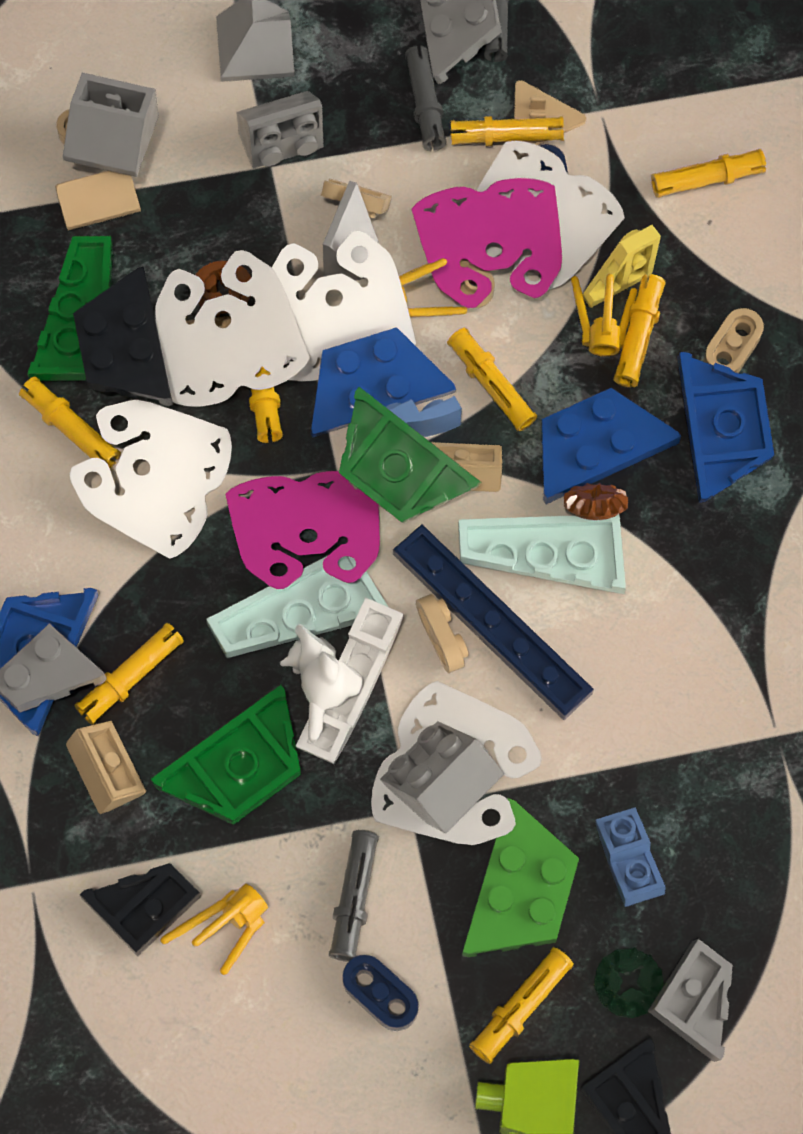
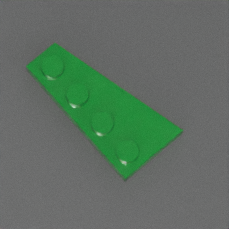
(82, 278)

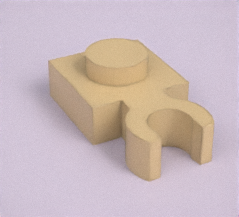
(374, 201)

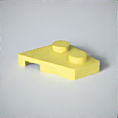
(627, 263)

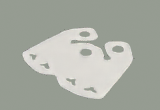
(580, 218)
(362, 309)
(234, 354)
(176, 480)
(477, 721)

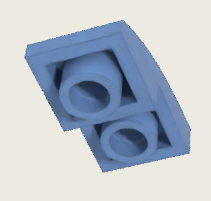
(433, 419)
(630, 857)

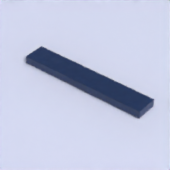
(493, 622)

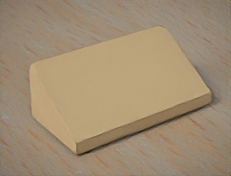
(96, 198)
(479, 460)
(105, 766)

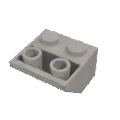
(110, 124)
(281, 129)
(442, 775)

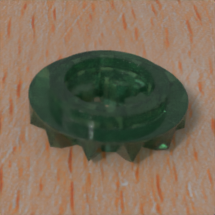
(608, 983)

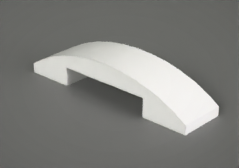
(366, 653)

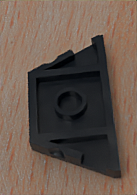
(122, 341)

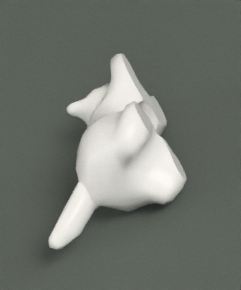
(323, 677)

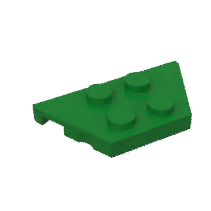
(398, 463)
(237, 763)

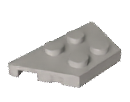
(457, 31)

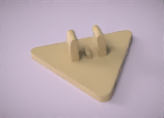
(534, 103)

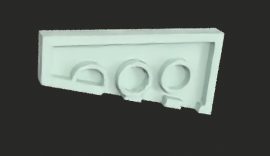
(548, 548)
(272, 614)

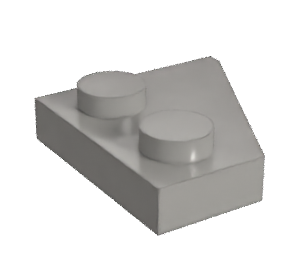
(46, 671)
(696, 999)

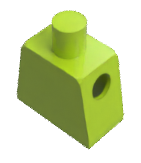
(534, 1097)

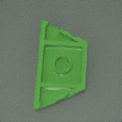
(522, 889)

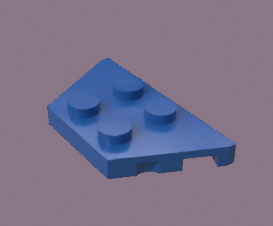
(383, 366)
(724, 423)
(597, 441)
(26, 617)

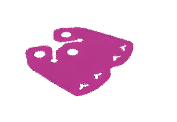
(486, 218)
(301, 506)

